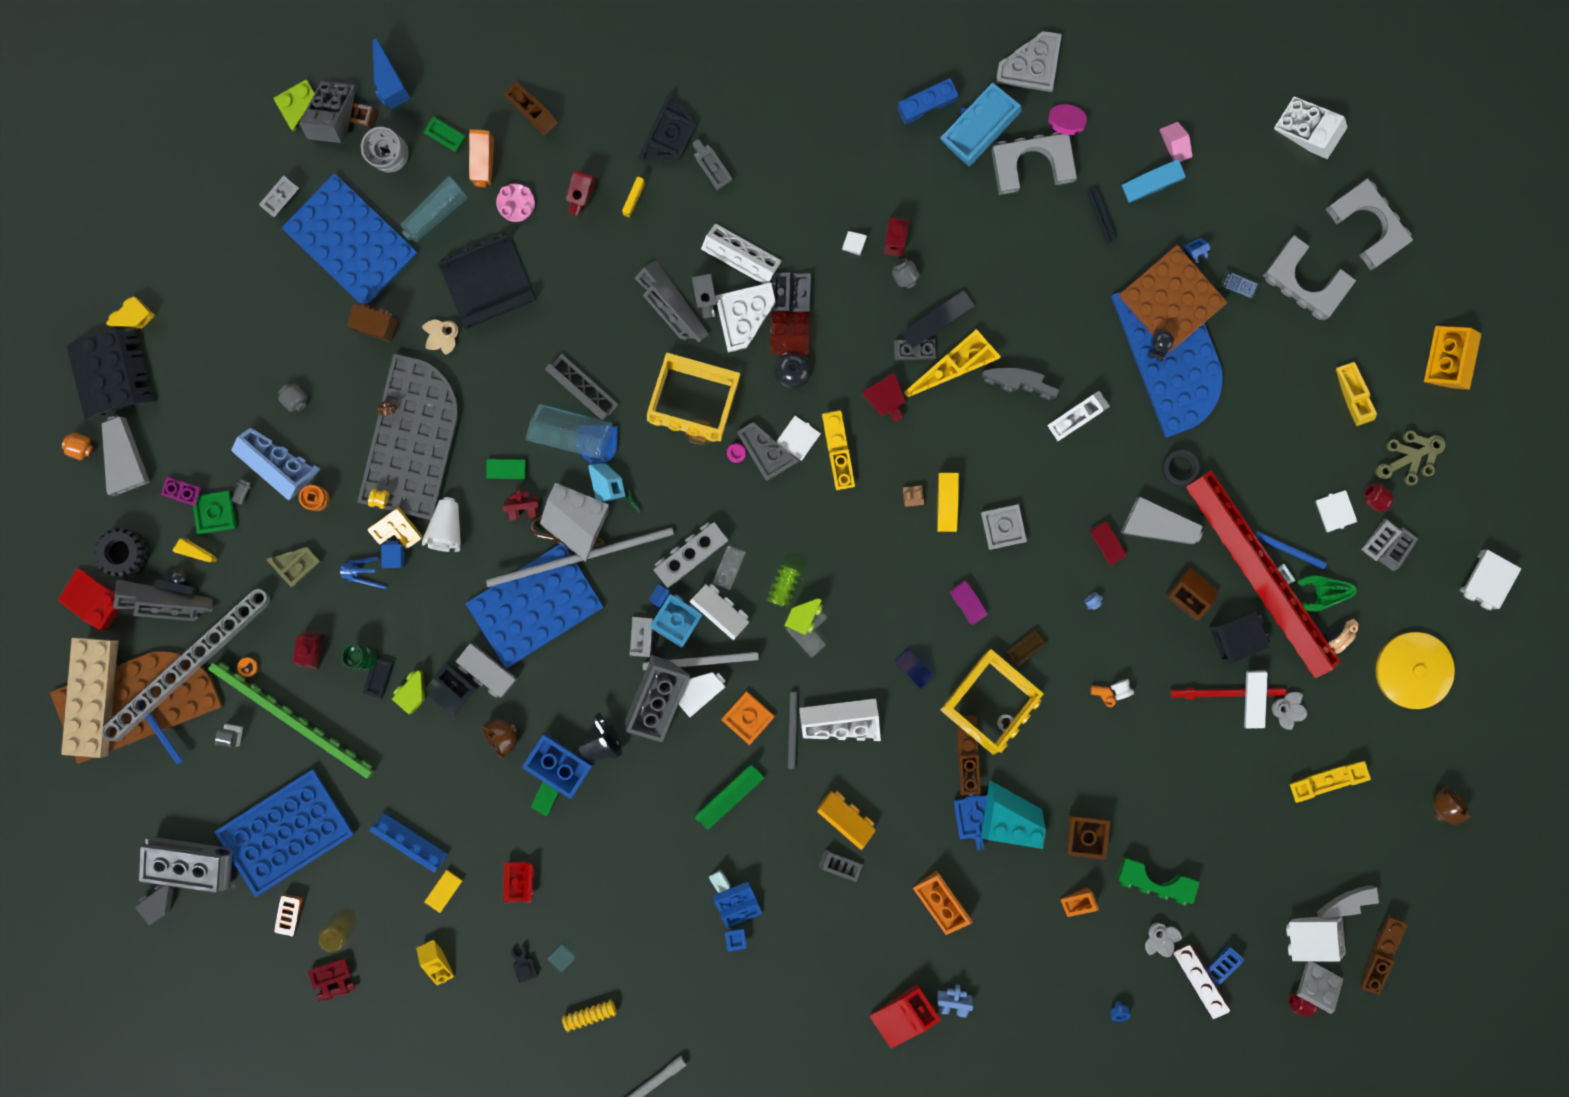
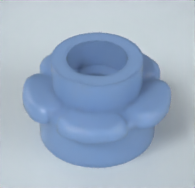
(1093, 601)

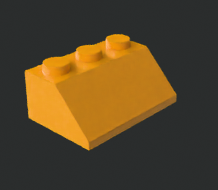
(1452, 357)
(846, 819)

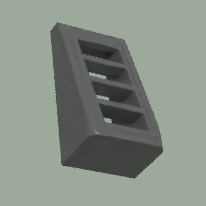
(1391, 559)
(826, 859)

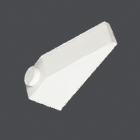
(1078, 415)

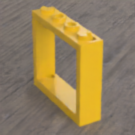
(699, 370)
(1016, 678)

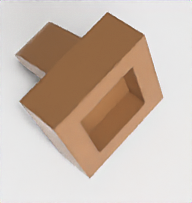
(913, 496)

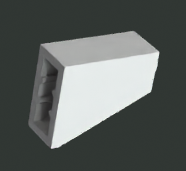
(700, 691)

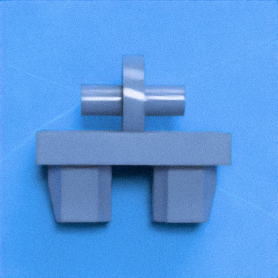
(954, 999)

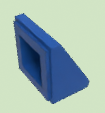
(659, 595)

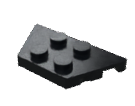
(669, 133)

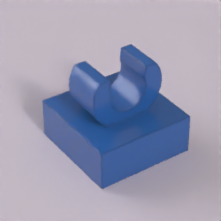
(1197, 248)
(735, 939)

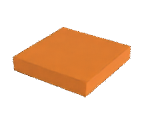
(748, 717)

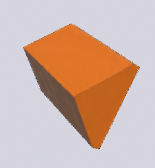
(942, 903)

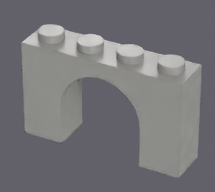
(1055, 148)
(1393, 234)
(1282, 274)

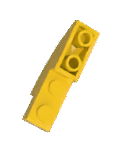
(838, 450)

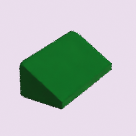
(545, 799)

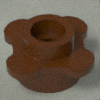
(386, 408)

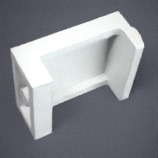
(1490, 580)

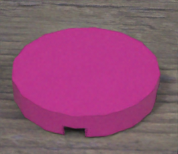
(1067, 119)

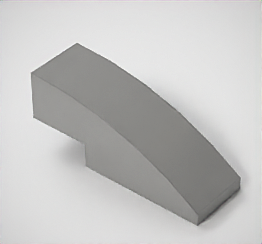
(1349, 902)

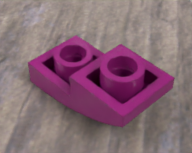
(180, 491)
(968, 602)

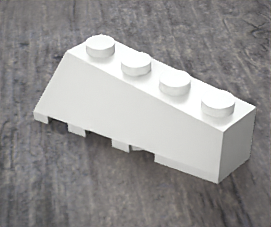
(841, 720)

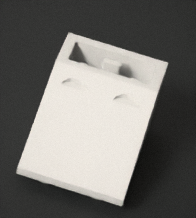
(1312, 127)

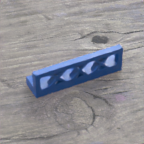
(409, 842)

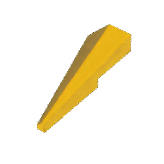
(967, 356)

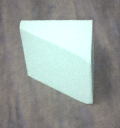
(719, 881)

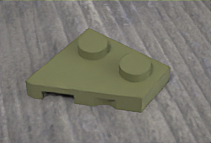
(294, 565)

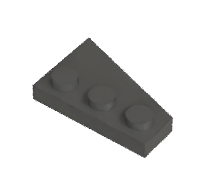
(765, 452)

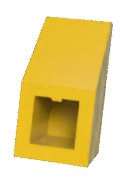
(132, 315)
(434, 962)

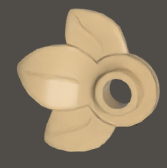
(438, 337)

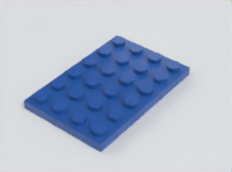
(349, 240)
(534, 608)
(284, 832)

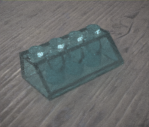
(569, 431)

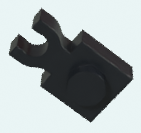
(524, 967)

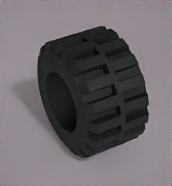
(105, 549)

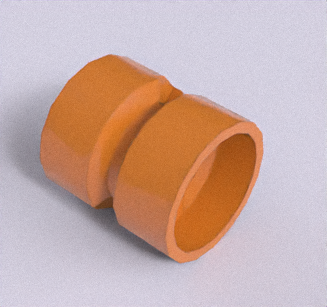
(314, 498)

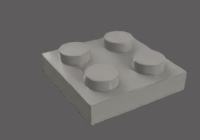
(1003, 527)
(1320, 987)

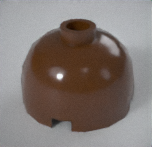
(500, 736)
(1450, 807)

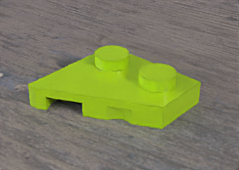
(295, 102)

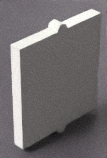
(798, 438)
(1336, 511)

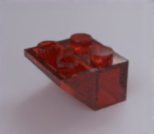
(789, 332)

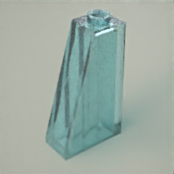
(433, 210)

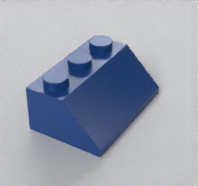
(557, 765)

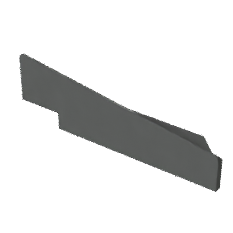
(669, 303)
(159, 602)

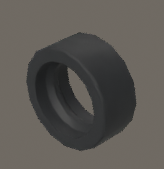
(1182, 453)

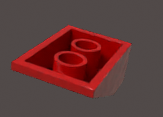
(90, 599)

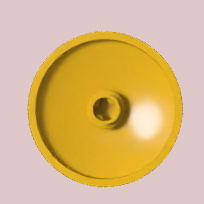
(1415, 670)

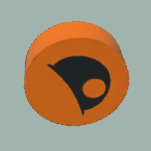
(247, 667)

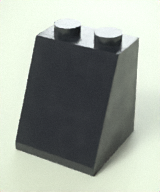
(1240, 637)

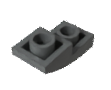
(923, 351)

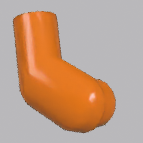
(1105, 693)

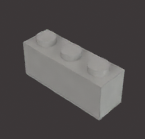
(486, 671)

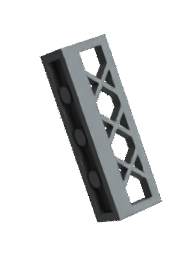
(588, 402)

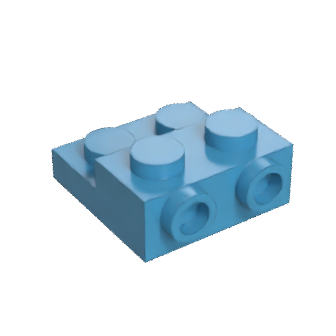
(676, 620)

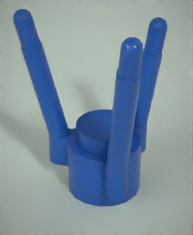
(351, 571)

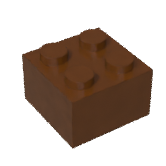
(373, 323)
(1087, 836)

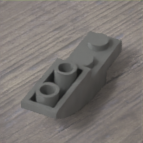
(1013, 377)

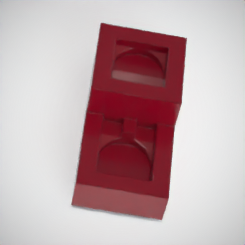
(1108, 543)

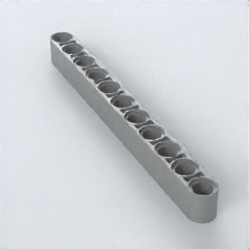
(177, 667)

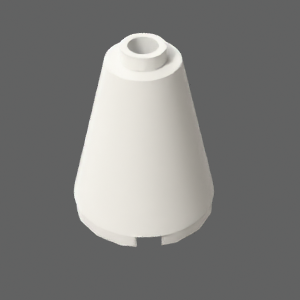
(444, 527)

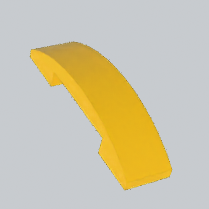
(1329, 780)

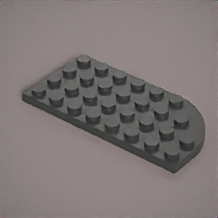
(414, 442)

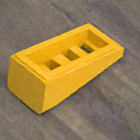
(190, 549)

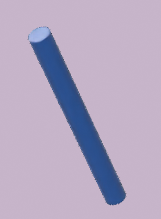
(1291, 550)
(162, 736)

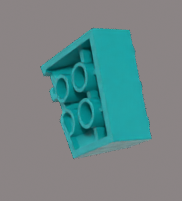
(1012, 819)

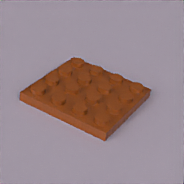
(1173, 297)

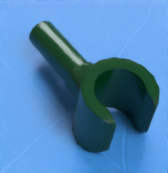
(631, 501)

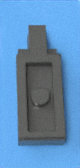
(711, 165)

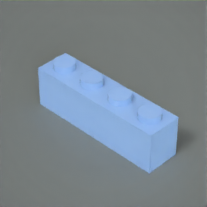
(274, 463)

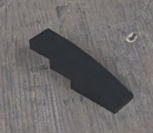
(938, 319)

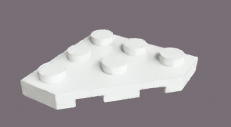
(744, 313)

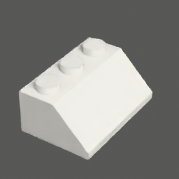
(720, 611)

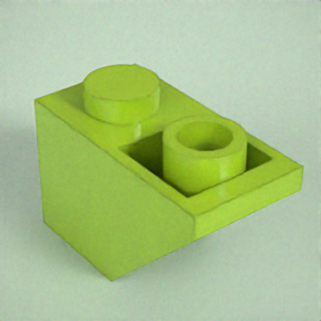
(801, 616)
(412, 693)

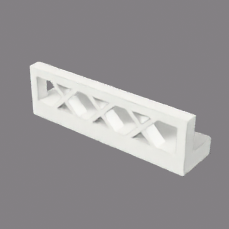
(738, 256)

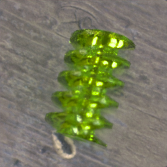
(783, 586)

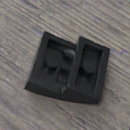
(792, 292)

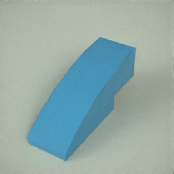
(1153, 181)

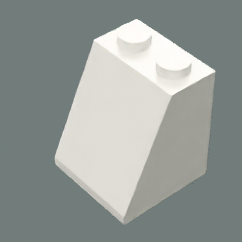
(1316, 939)

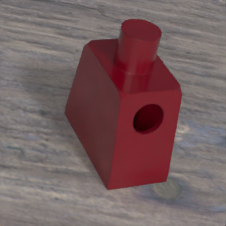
(580, 183)
(895, 237)
(886, 397)
(308, 649)

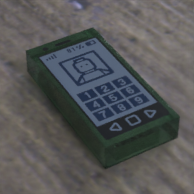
(1240, 285)

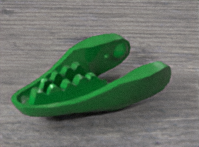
(1328, 592)

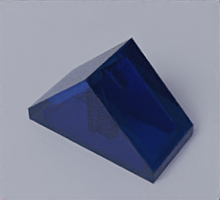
(914, 668)

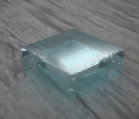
(561, 958)

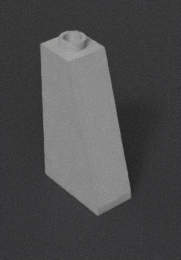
(121, 457)
(1159, 523)

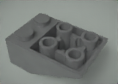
(329, 112)

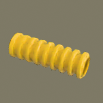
(589, 1015)

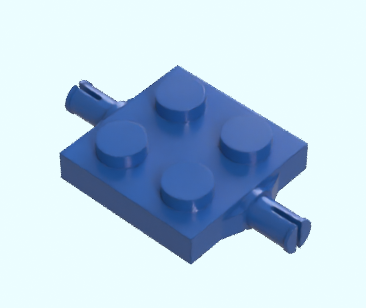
(970, 817)

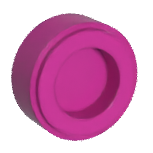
(736, 453)

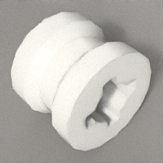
(1122, 689)

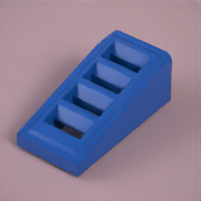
(1227, 970)

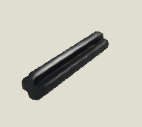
(1101, 215)

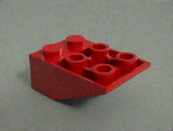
(905, 1016)

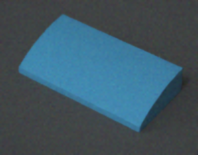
(981, 124)

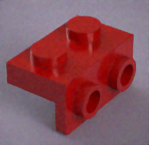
(518, 881)

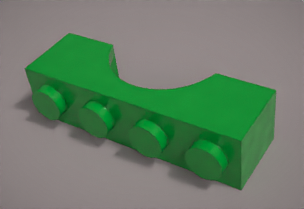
(1180, 887)

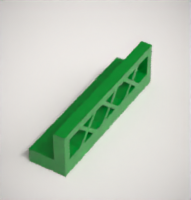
(729, 796)

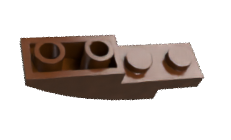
(968, 760)
(1382, 953)

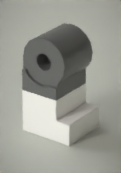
(229, 736)

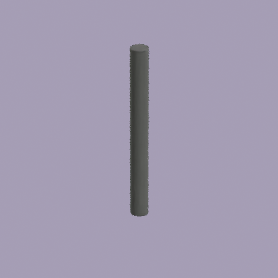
(792, 730)

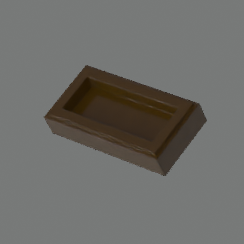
(1026, 648)

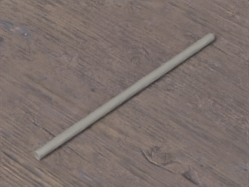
(576, 558)

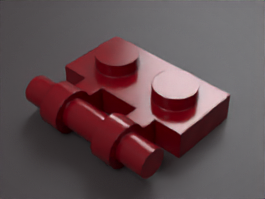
(328, 974)

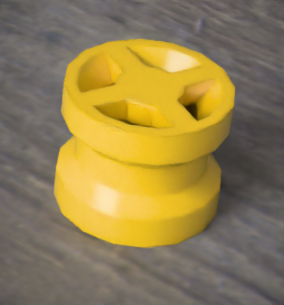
(378, 498)

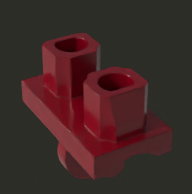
(521, 501)

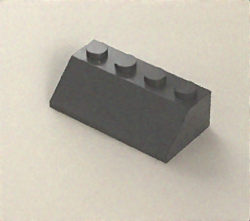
(656, 699)

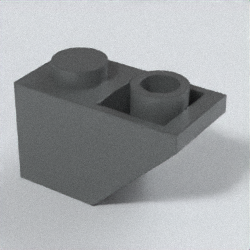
(157, 905)

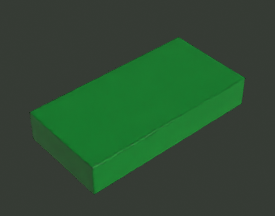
(445, 134)
(506, 469)

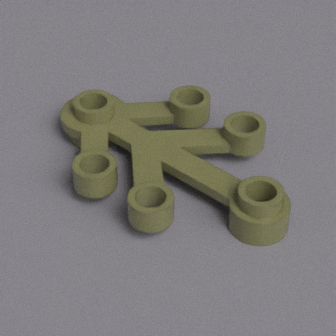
(1413, 456)

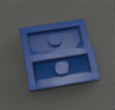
(737, 904)

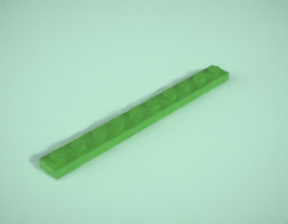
(298, 723)

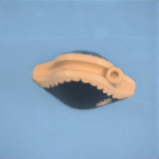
(1342, 636)

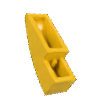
(1356, 394)
(947, 502)

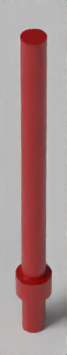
(1191, 693)

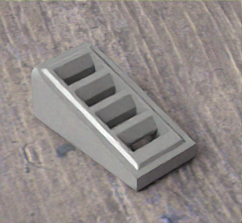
(1386, 544)

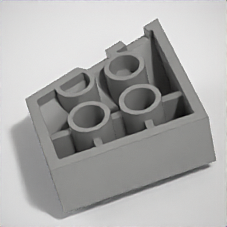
(574, 519)

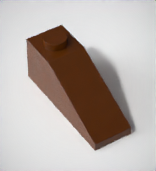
(530, 108)

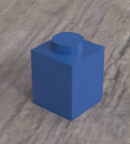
(392, 555)

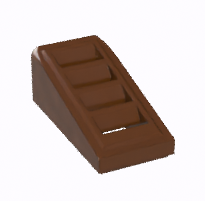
(368, 116)

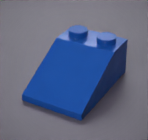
(388, 83)

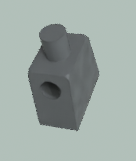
(701, 285)

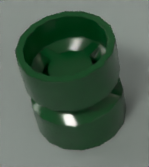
(359, 657)

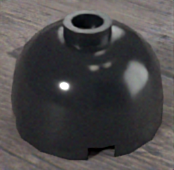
(792, 370)

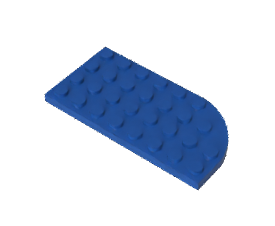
(1185, 383)

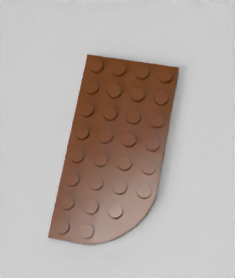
(187, 702)

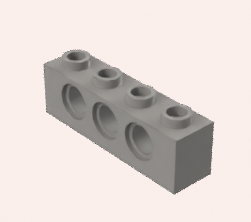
(701, 553)

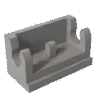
(278, 196)
(641, 637)

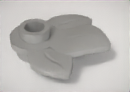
(1292, 710)
(1164, 941)

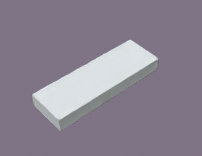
(1255, 699)

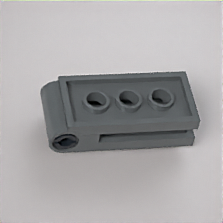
(185, 864)

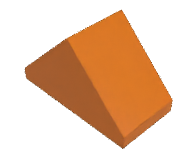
(1079, 903)

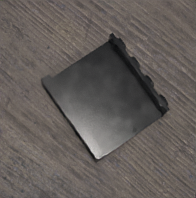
(486, 281)

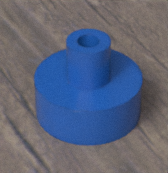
(1120, 1012)

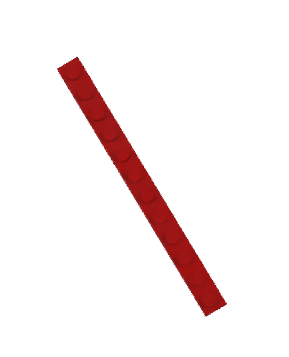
(1263, 574)

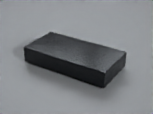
(378, 678)

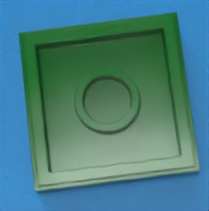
(214, 512)

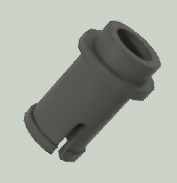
(241, 491)

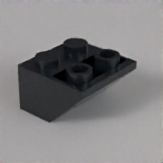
(450, 689)

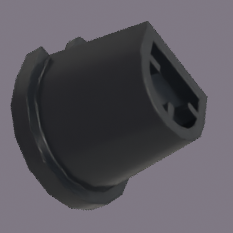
(602, 743)

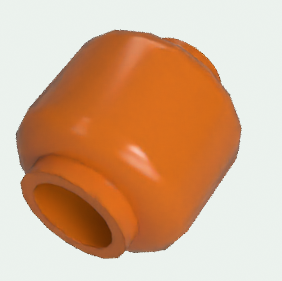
(77, 446)

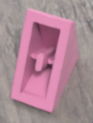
(1177, 142)

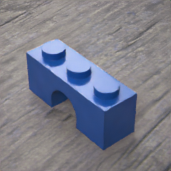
(933, 97)

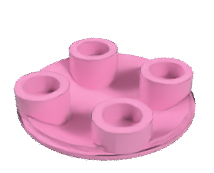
(515, 202)

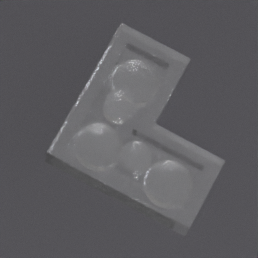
(810, 642)

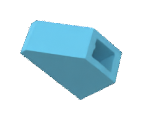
(606, 483)

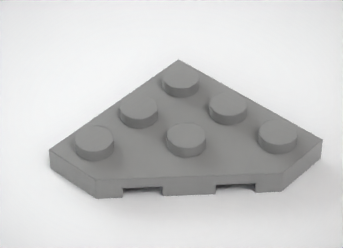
(1032, 64)

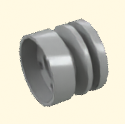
(374, 147)

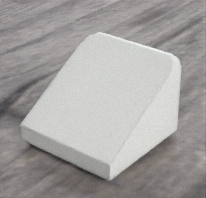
(854, 243)

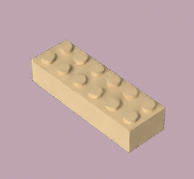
(89, 696)

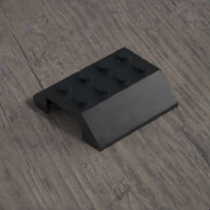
(108, 373)

